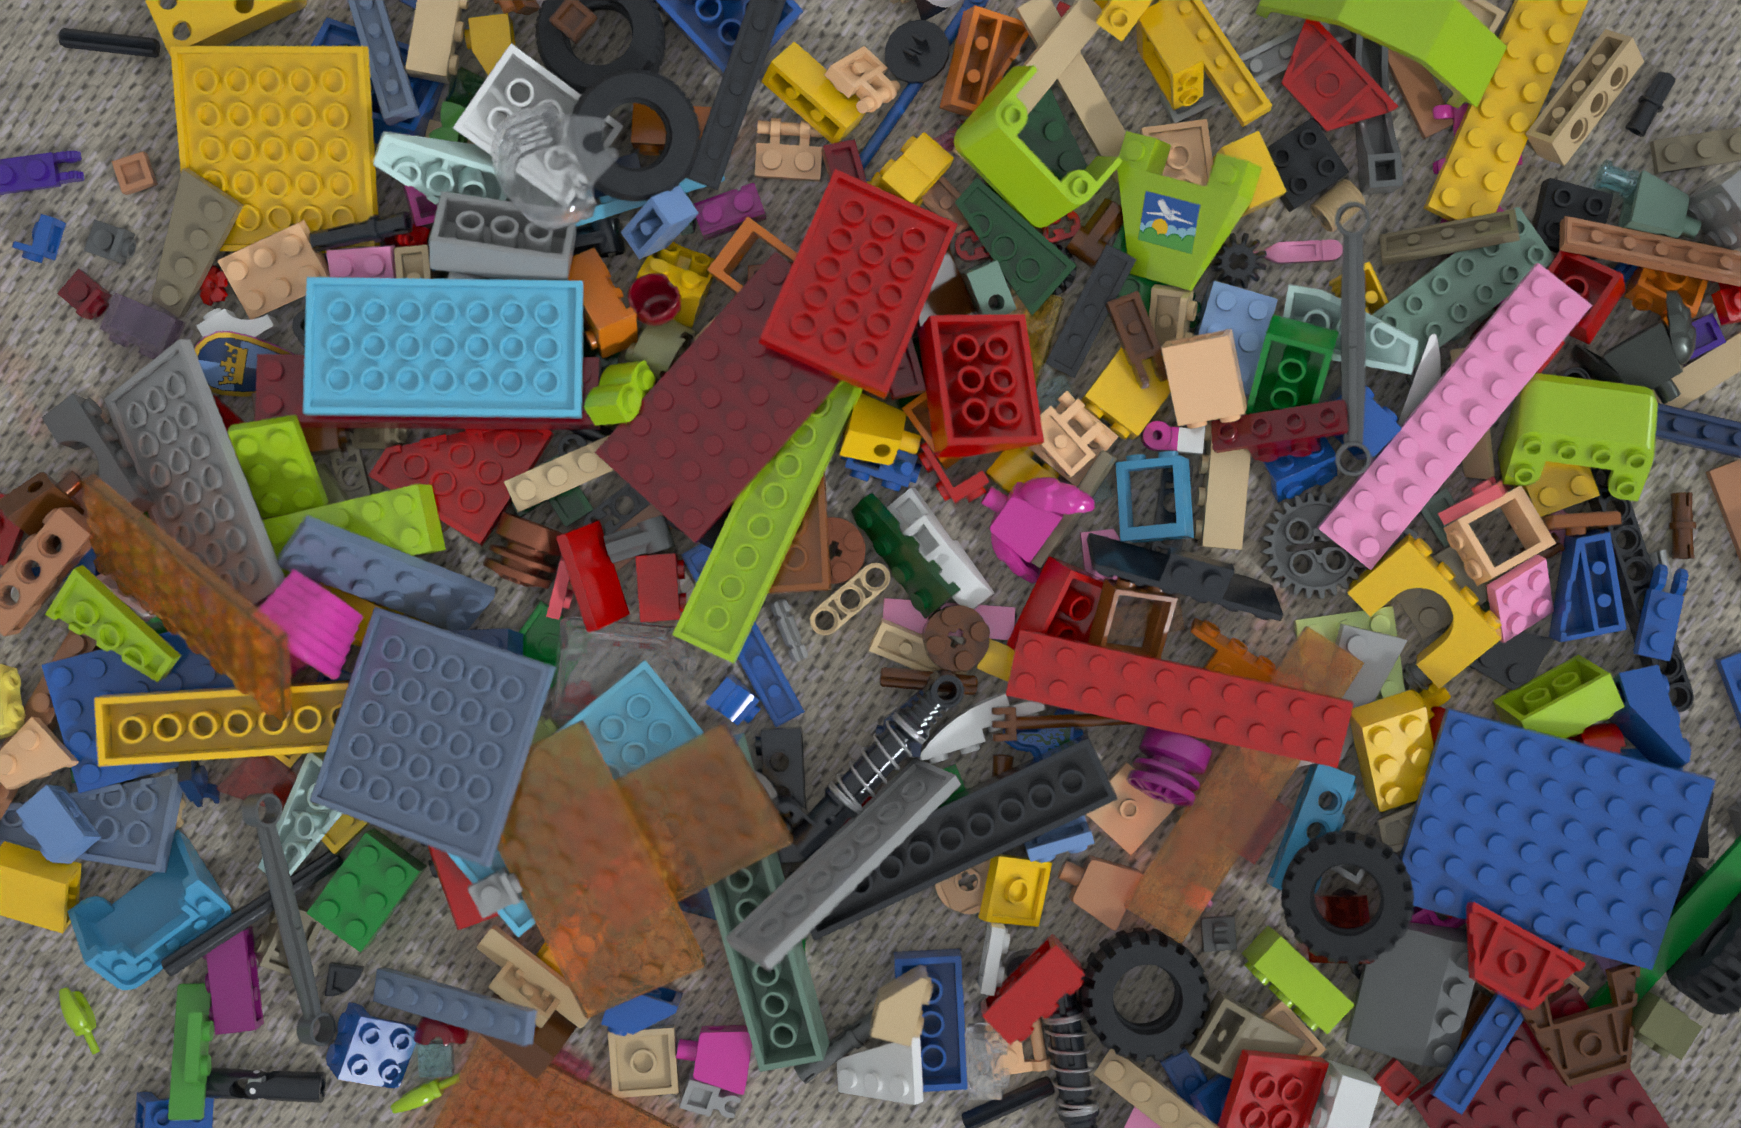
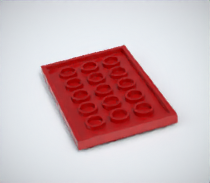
(858, 284)

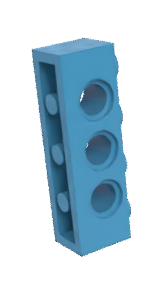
(1307, 811)

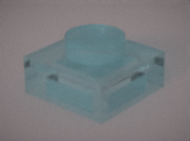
(436, 1059)

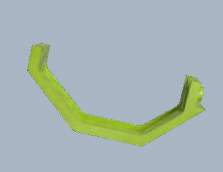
(1431, 32)

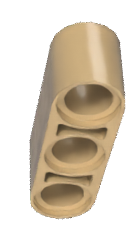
(840, 612)

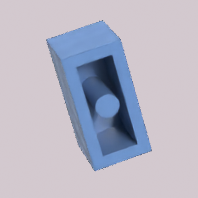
(659, 222)
(57, 824)

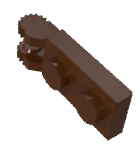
(1137, 336)

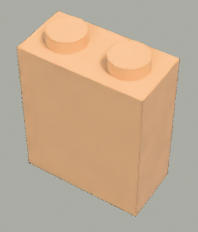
(1205, 378)

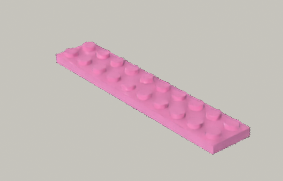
(1454, 415)

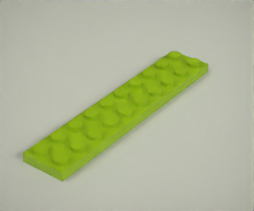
(761, 532)

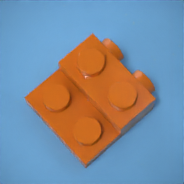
(1650, 286)

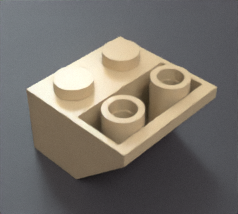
(898, 1007)

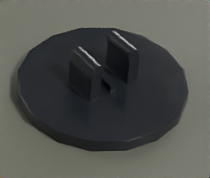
(917, 51)

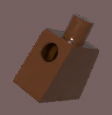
(37, 497)

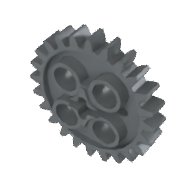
(1317, 574)

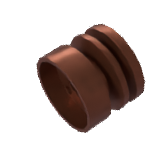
(524, 551)

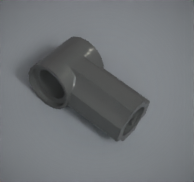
(647, 537)

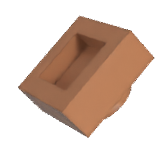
(134, 173)

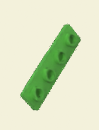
(190, 1053)

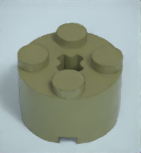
(661, 346)

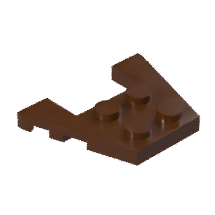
(1592, 1040)

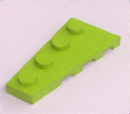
(100, 614)

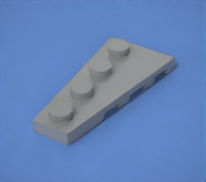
(1379, 655)

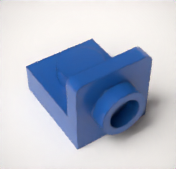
(46, 240)

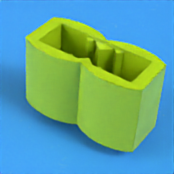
(619, 393)

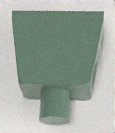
(1658, 209)
(985, 281)

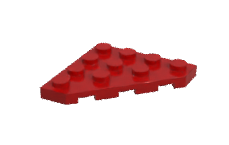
(465, 472)

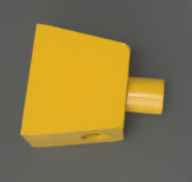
(877, 432)

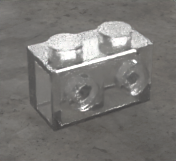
(985, 1062)

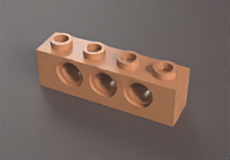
(54, 566)

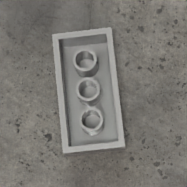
(497, 241)

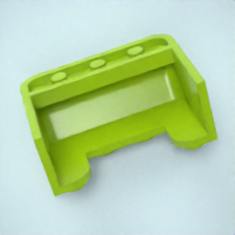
(1581, 426)

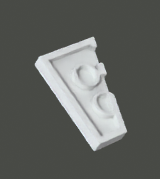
(884, 1073)

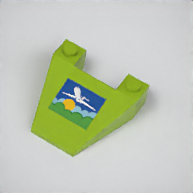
(1176, 223)

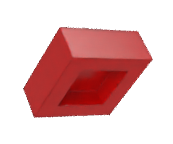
(1396, 1081)

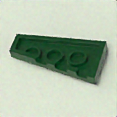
(1024, 255)
(901, 553)

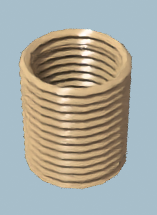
(1333, 199)

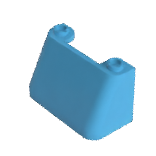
(151, 920)

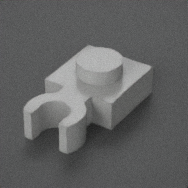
(703, 1098)

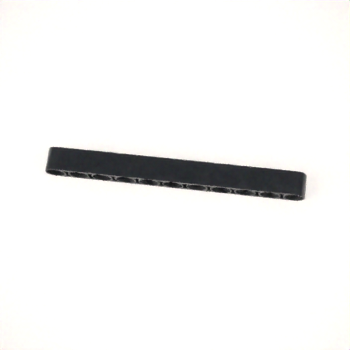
(1631, 589)

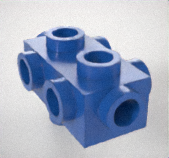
(893, 476)

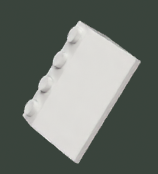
(515, 86)

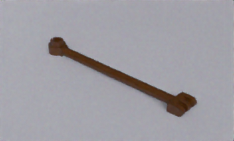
(1015, 723)

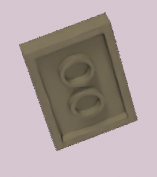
(1428, 608)

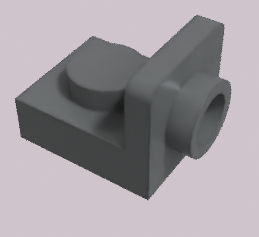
(110, 242)

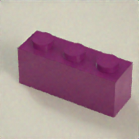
(234, 985)

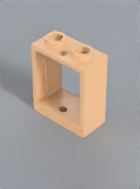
(1524, 522)

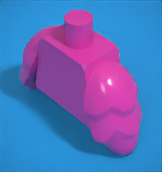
(1028, 518)

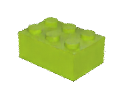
(1562, 699)
(1296, 981)

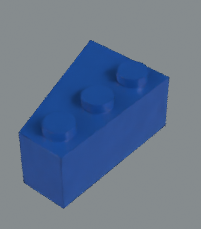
(1587, 589)

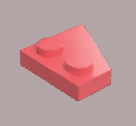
(1482, 494)
(561, 595)

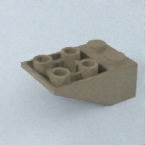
(1233, 1028)

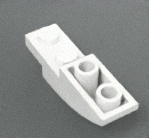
(935, 543)
(965, 729)

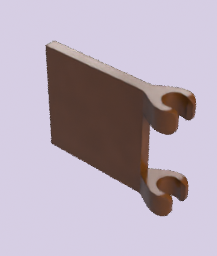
(947, 293)

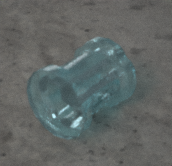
(1616, 179)

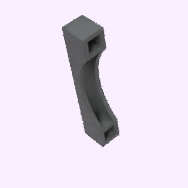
(1375, 137)

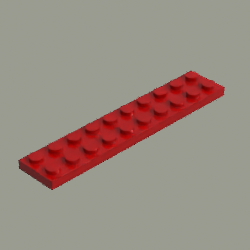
(1179, 698)

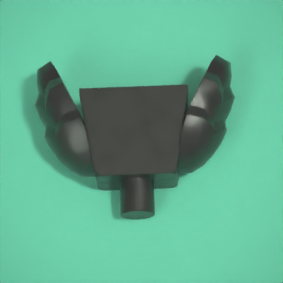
(1648, 356)

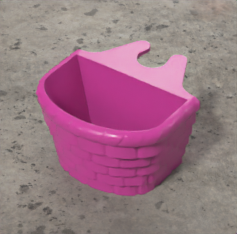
(316, 623)

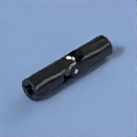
(274, 1085)

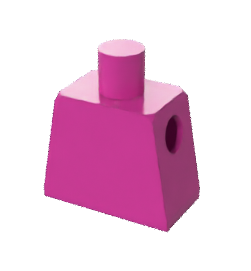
(719, 1056)

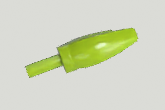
(79, 1016)
(423, 1094)

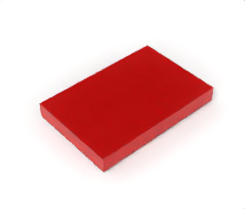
(592, 576)

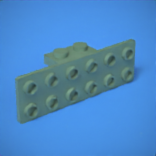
(1464, 288)

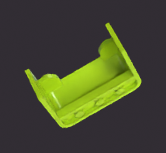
(997, 154)

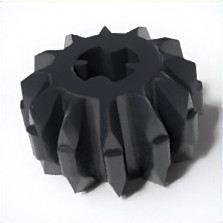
(1238, 249)

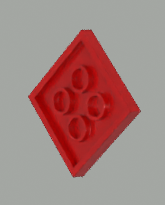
(1273, 1090)

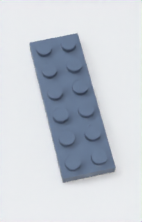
(384, 575)

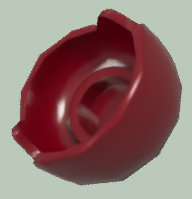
(654, 299)
(429, 1029)

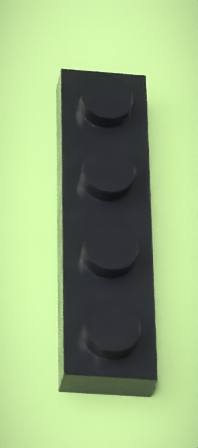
(1090, 310)

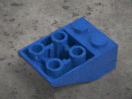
(1650, 718)

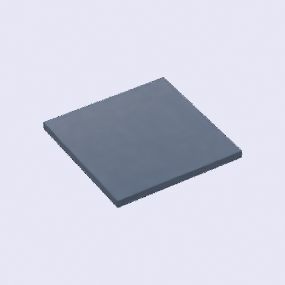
(433, 735)

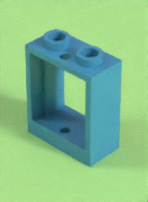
(1184, 519)

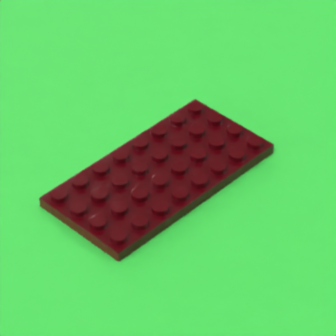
(718, 412)

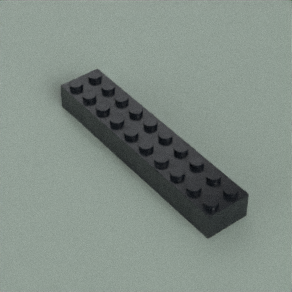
(981, 826)

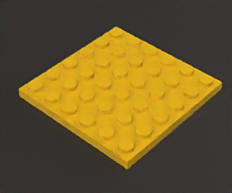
(279, 133)

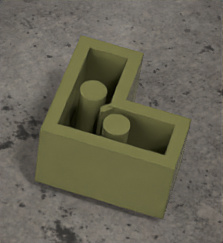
(1663, 1027)

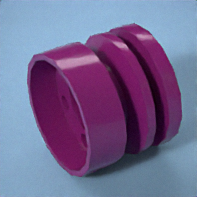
(1167, 770)

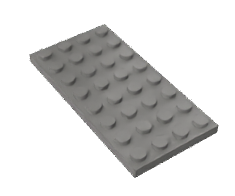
(193, 472)

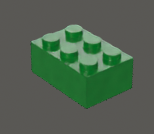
(1291, 365)
(366, 889)

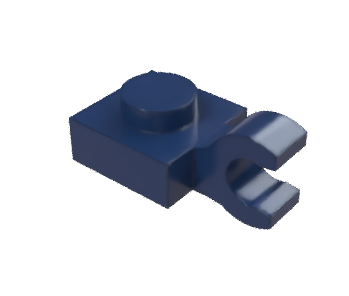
(194, 783)

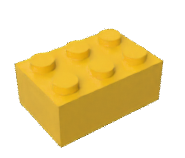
(1392, 748)

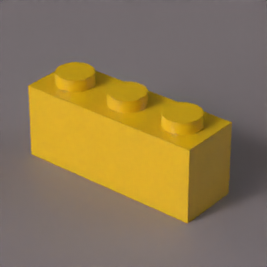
(806, 89)

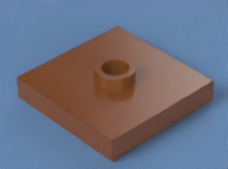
(1578, 522)

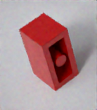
(660, 587)

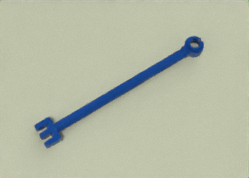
(909, 93)

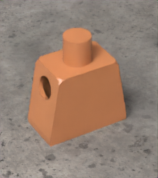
(1101, 887)

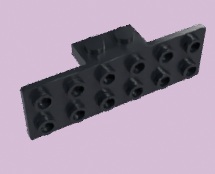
(1185, 574)

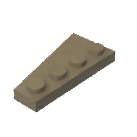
(194, 237)

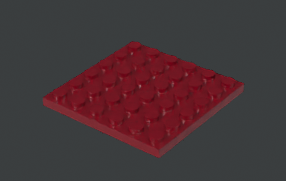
(1529, 1094)

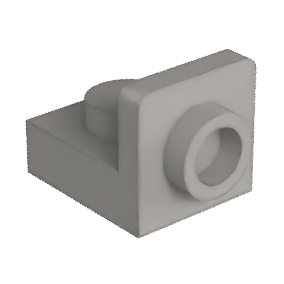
(495, 892)

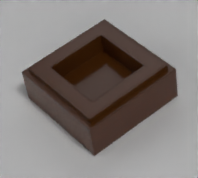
(573, 19)

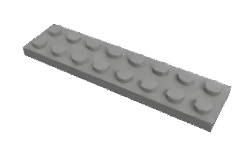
(842, 863)

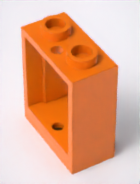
(737, 249)

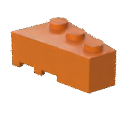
(980, 58)
(605, 316)

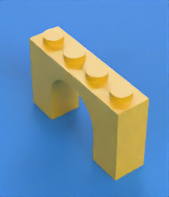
(1412, 566)

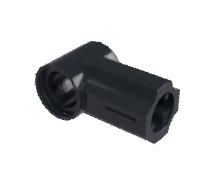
(603, 236)

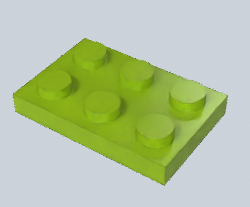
(278, 465)

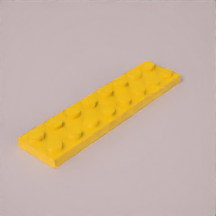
(1495, 130)

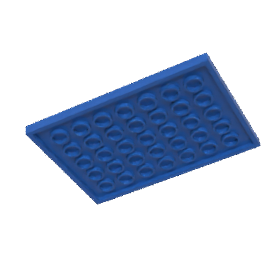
(1553, 836)

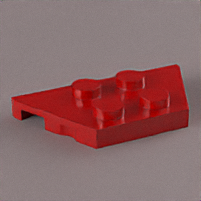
(1331, 81)
(1513, 959)

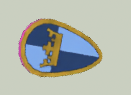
(231, 361)

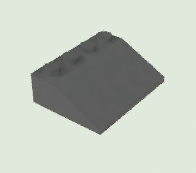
(1415, 997)

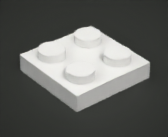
(991, 969)

